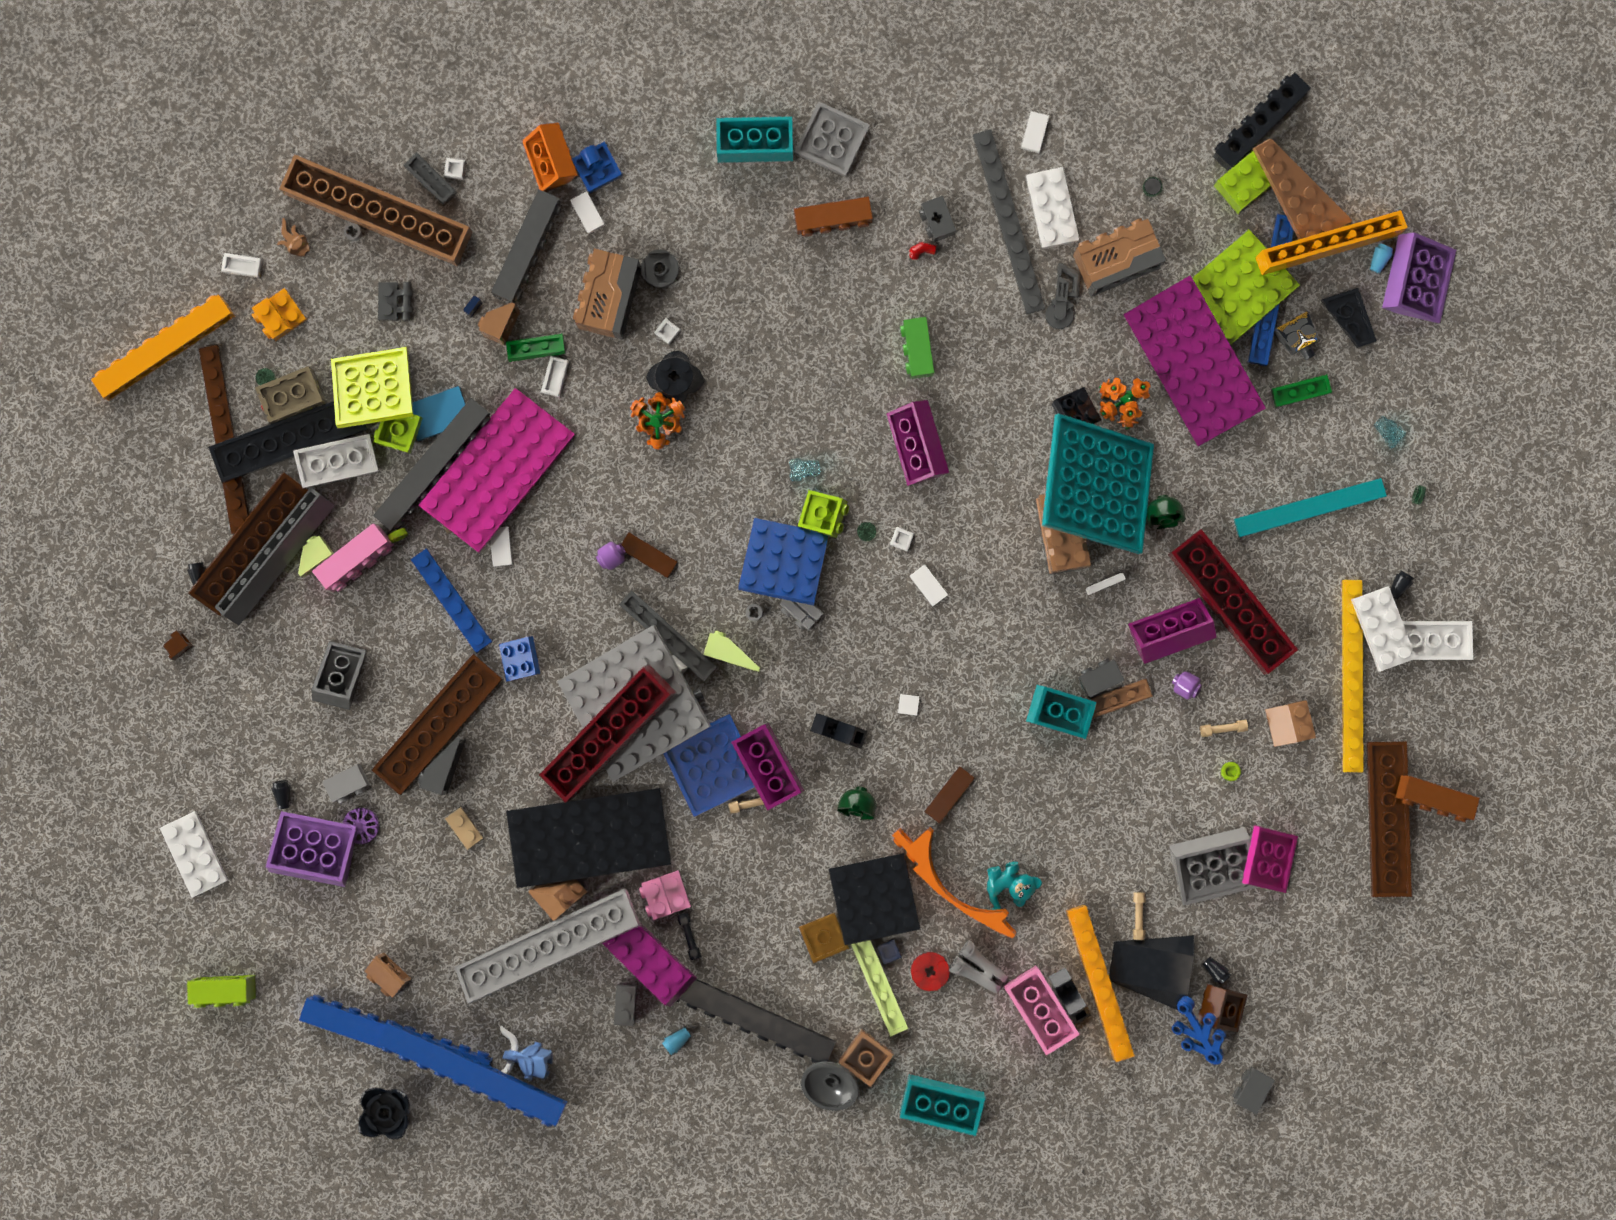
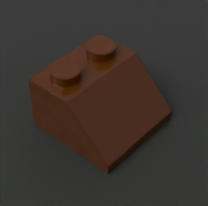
(1225, 1005)

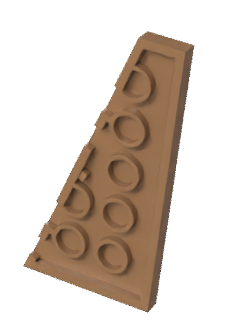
(1302, 200)

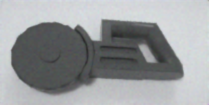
(1060, 312)

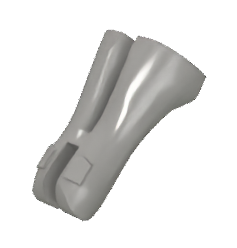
(983, 978)

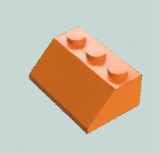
(549, 156)

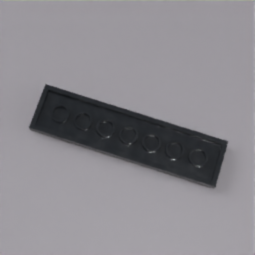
(277, 441)

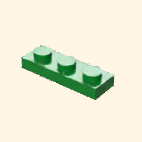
(535, 347)
(1301, 391)

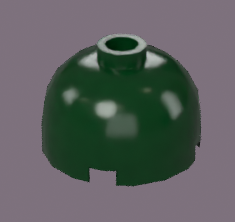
(1165, 512)
(857, 803)

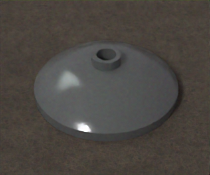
(829, 1086)

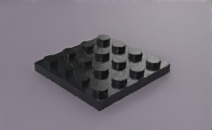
(874, 899)

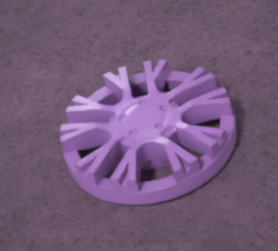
(362, 824)

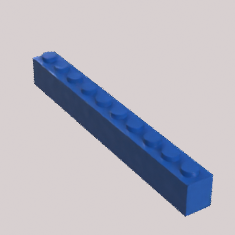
(363, 1027)
(472, 1073)

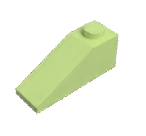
(725, 650)

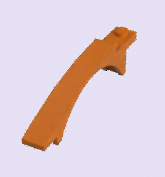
(921, 853)

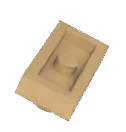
(464, 828)

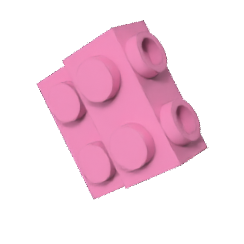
(664, 895)

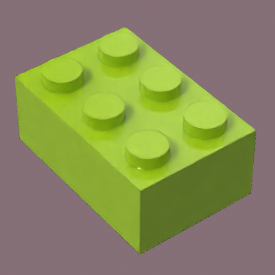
(1243, 183)
(221, 990)

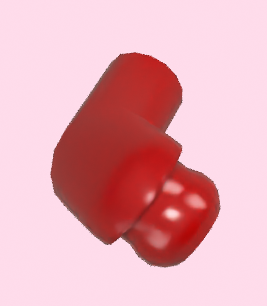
(921, 248)

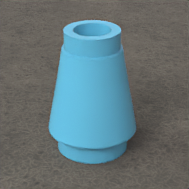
(1380, 257)
(676, 1040)

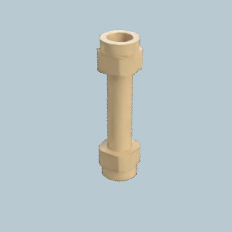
(1239, 726)
(736, 806)
(1139, 898)

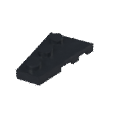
(1351, 316)

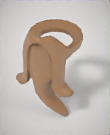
(295, 243)

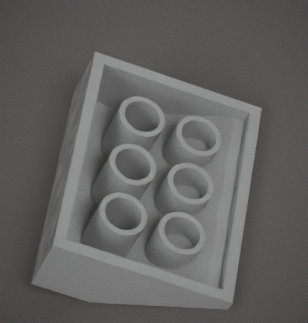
(1211, 865)

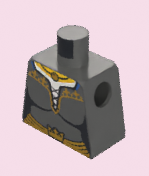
(1298, 335)

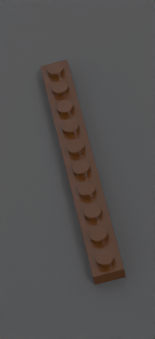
(223, 429)

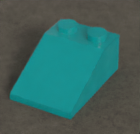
(1061, 711)

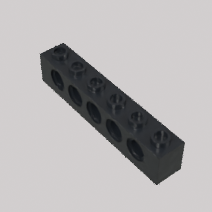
(1295, 87)

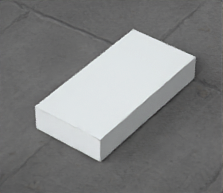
(1034, 132)
(587, 212)
(241, 265)
(555, 376)
(501, 548)
(1105, 583)
(928, 585)

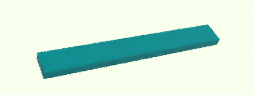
(1310, 507)

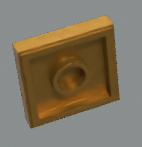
(823, 937)

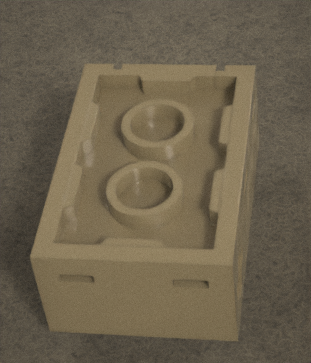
(290, 395)

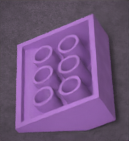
(1419, 277)
(312, 849)

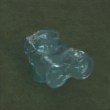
(1392, 433)
(803, 469)

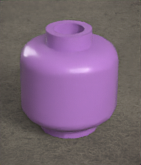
(611, 555)
(1187, 685)

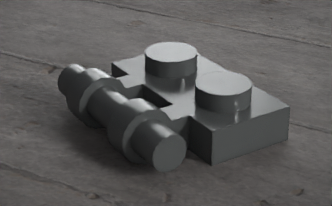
(388, 301)

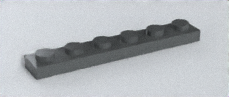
(674, 641)

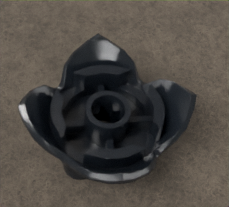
(675, 362)
(373, 1123)

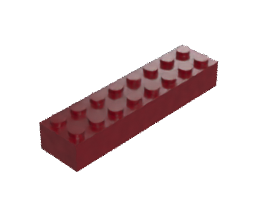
(1233, 602)
(607, 733)

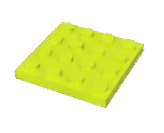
(372, 387)

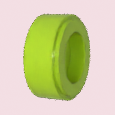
(397, 535)
(1230, 771)

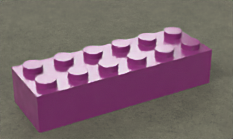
(652, 964)

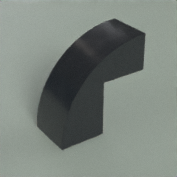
(838, 730)
(1069, 996)

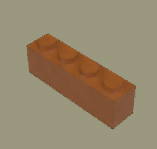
(833, 216)
(1438, 798)

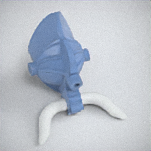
(531, 1060)

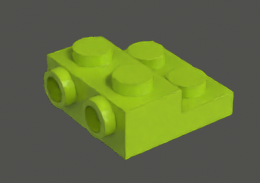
(398, 433)
(823, 513)

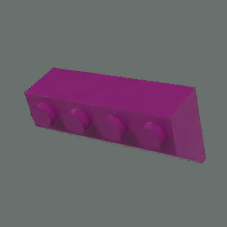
(917, 442)
(1172, 630)
(767, 766)

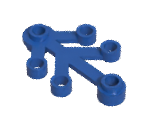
(1212, 1054)

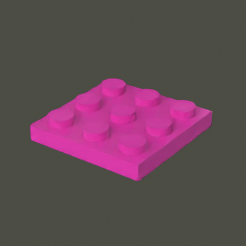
(1270, 859)

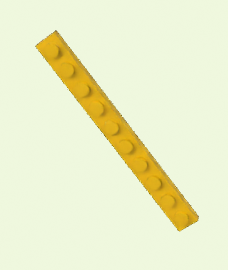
(1352, 679)

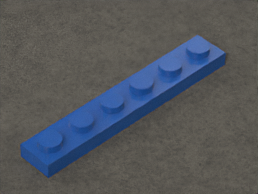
(451, 600)

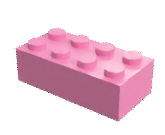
(353, 558)
(1041, 1010)

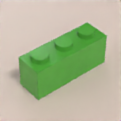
(917, 348)

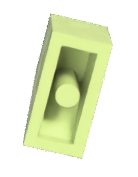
(313, 554)

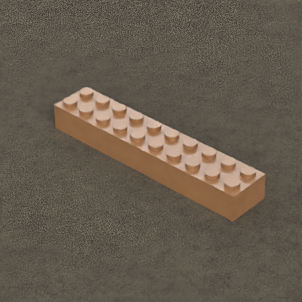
(375, 210)

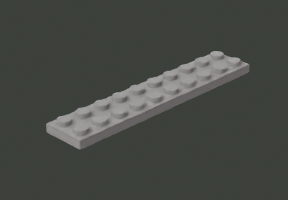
(547, 946)

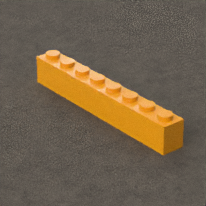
(1331, 242)
(163, 347)
(1099, 983)

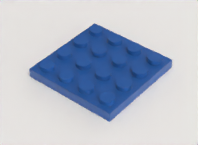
(783, 561)
(709, 767)

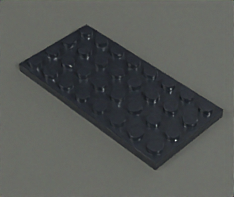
(588, 837)

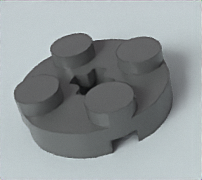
(668, 262)

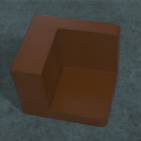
(177, 645)

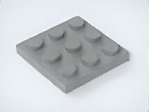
(832, 139)

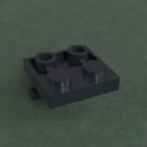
(1078, 406)

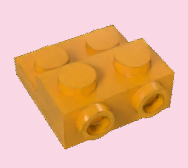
(278, 315)

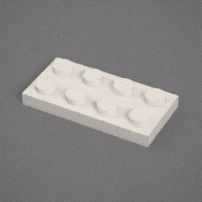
(1052, 208)
(335, 461)
(1383, 629)
(1441, 639)
(193, 854)

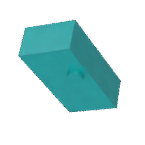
(754, 139)
(942, 1105)

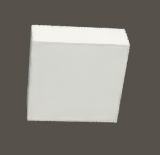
(454, 168)
(667, 331)
(902, 539)
(908, 704)

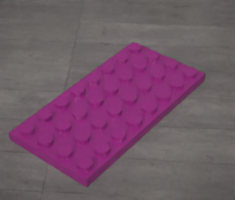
(1194, 361)

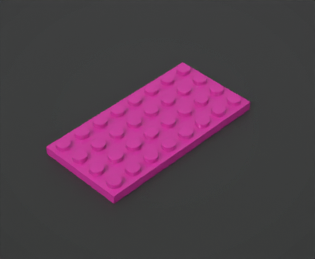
(496, 470)

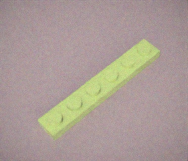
(880, 987)

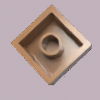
(866, 1057)

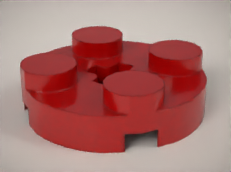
(919, 974)

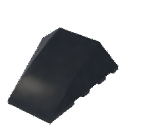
(1154, 967)

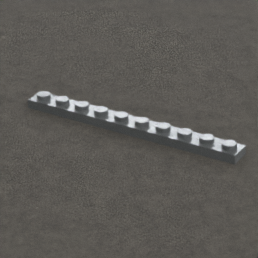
(1008, 221)

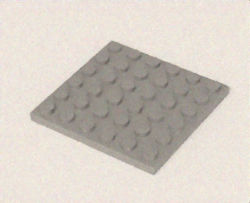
(600, 680)

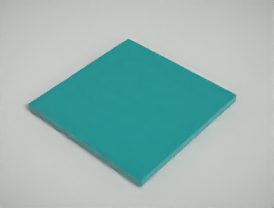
(1098, 484)

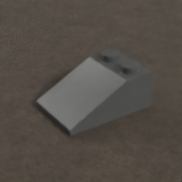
(338, 675)
(440, 772)

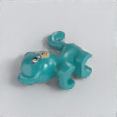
(1020, 886)

